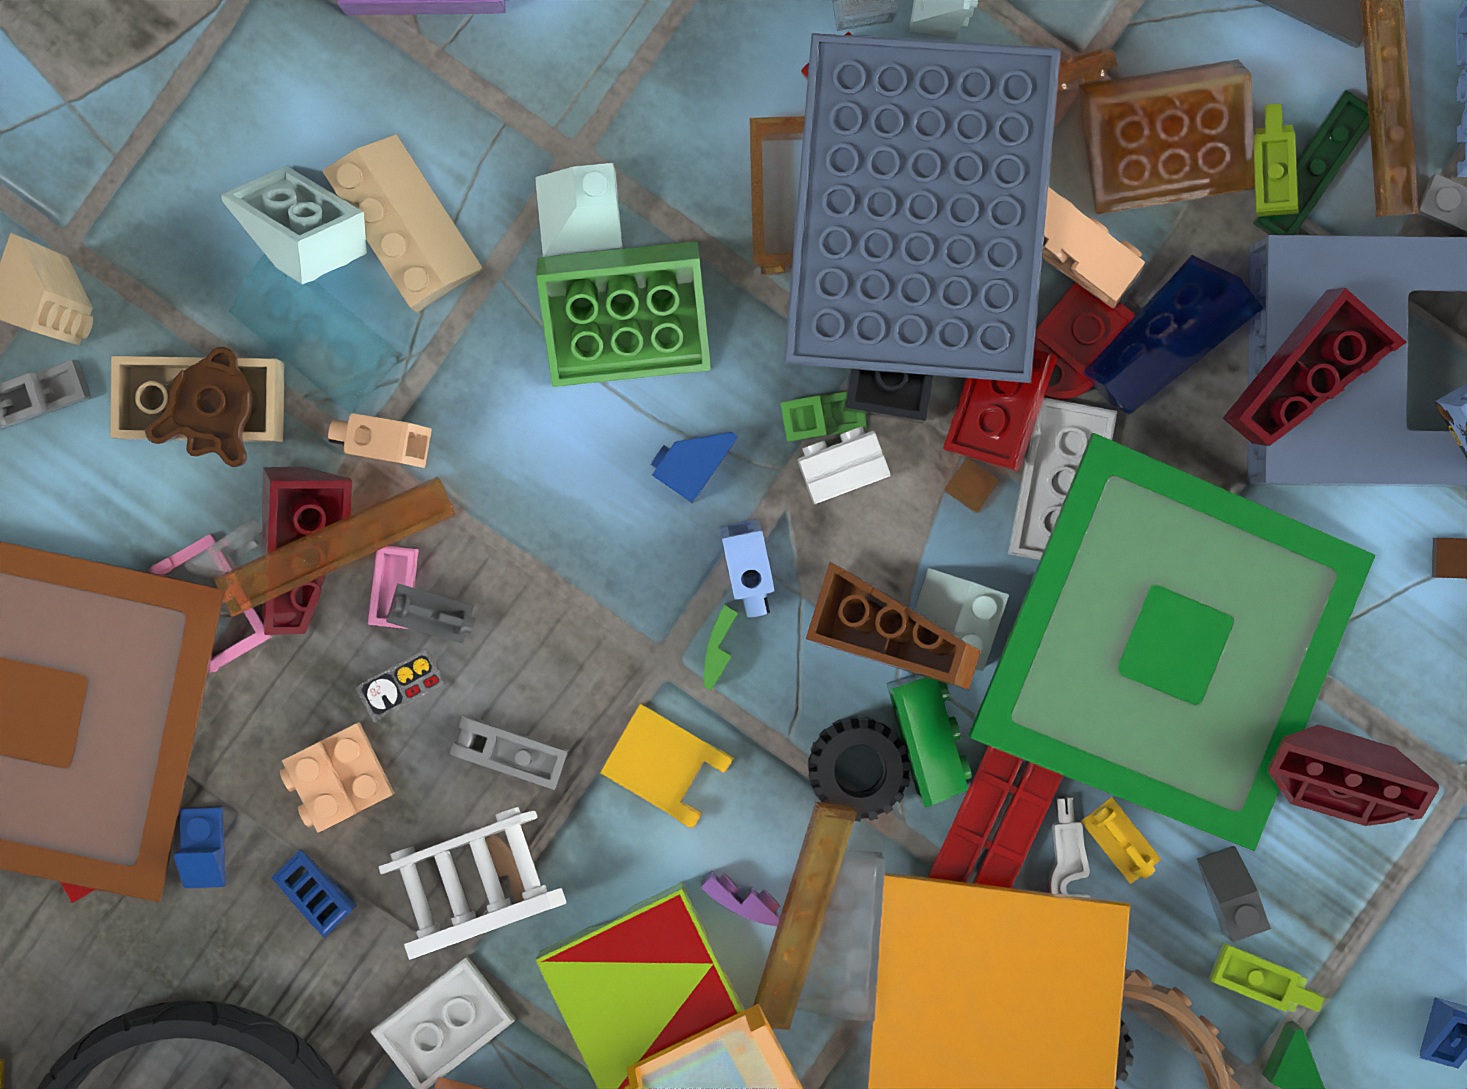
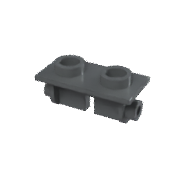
(430, 613)

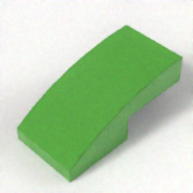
(819, 417)
(716, 657)

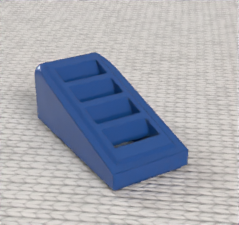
(311, 913)

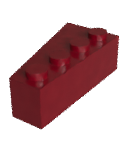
(1314, 364)

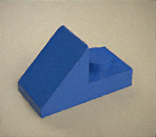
(202, 847)

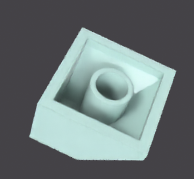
(579, 210)

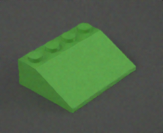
(623, 313)

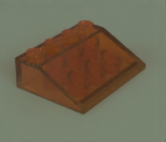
(1169, 135)

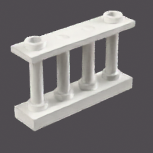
(500, 909)

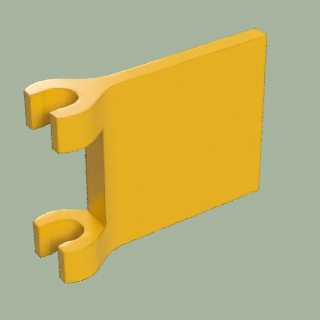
(661, 762)

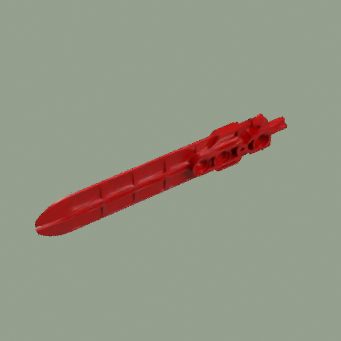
(978, 813)

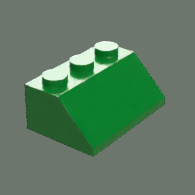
(929, 738)

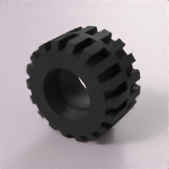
(860, 732)

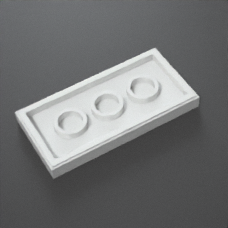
(1051, 468)

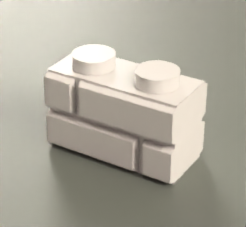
(842, 466)

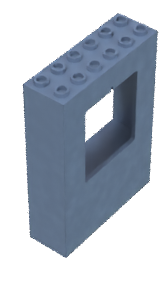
(1364, 429)

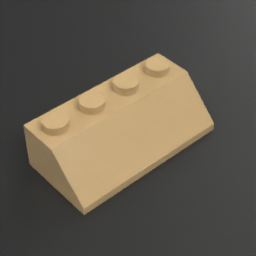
(404, 221)
(42, 292)

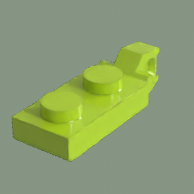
(1275, 165)
(1263, 980)

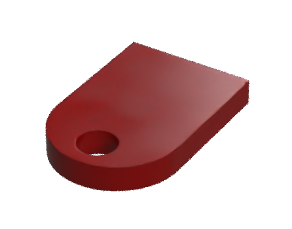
(1077, 333)

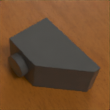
(1233, 894)

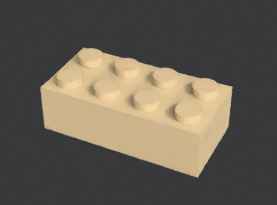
(143, 385)

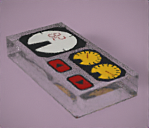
(400, 685)

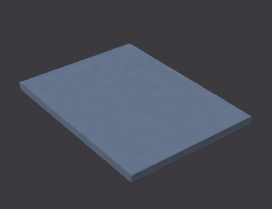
(922, 206)

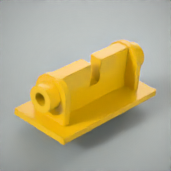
(1121, 841)

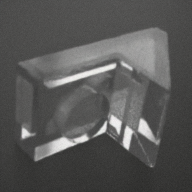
(216, 558)

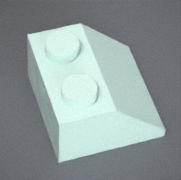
(962, 609)

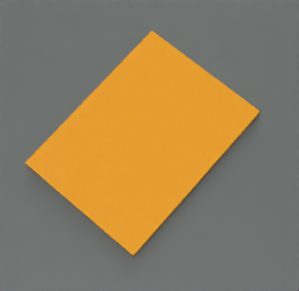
(996, 988)

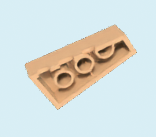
(1087, 251)

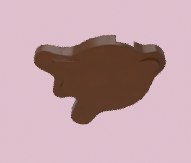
(209, 407)

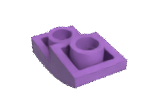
(752, 905)

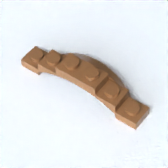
(1197, 1032)

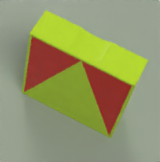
(638, 984)

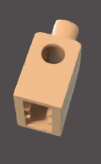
(382, 439)

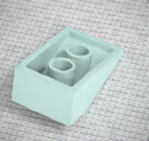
(298, 223)

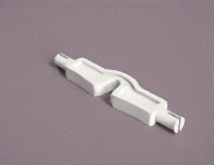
(1069, 850)

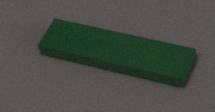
(1322, 160)

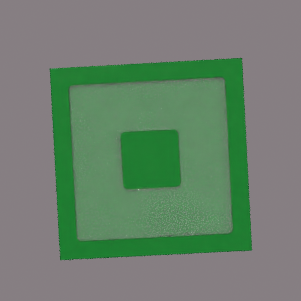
(1170, 642)

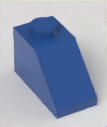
(691, 463)

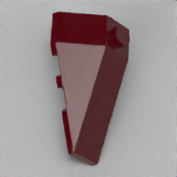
(293, 506)

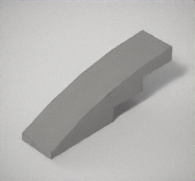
(42, 393)

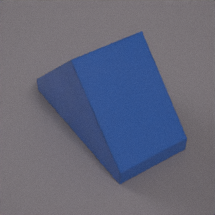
(1446, 1034)

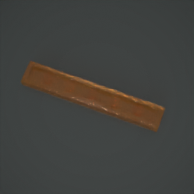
(1389, 107)
(334, 546)
(804, 912)

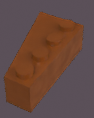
(879, 628)

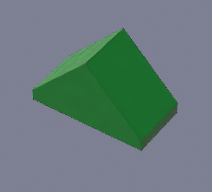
(1292, 1061)

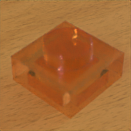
(971, 485)

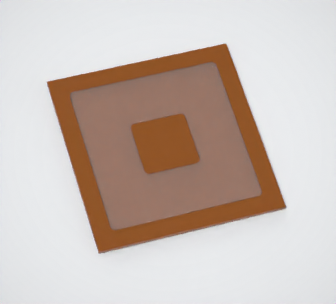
(97, 716)

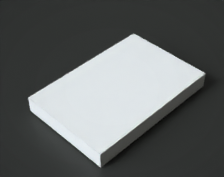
(443, 1024)

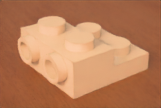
(336, 778)

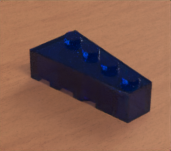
(1172, 333)

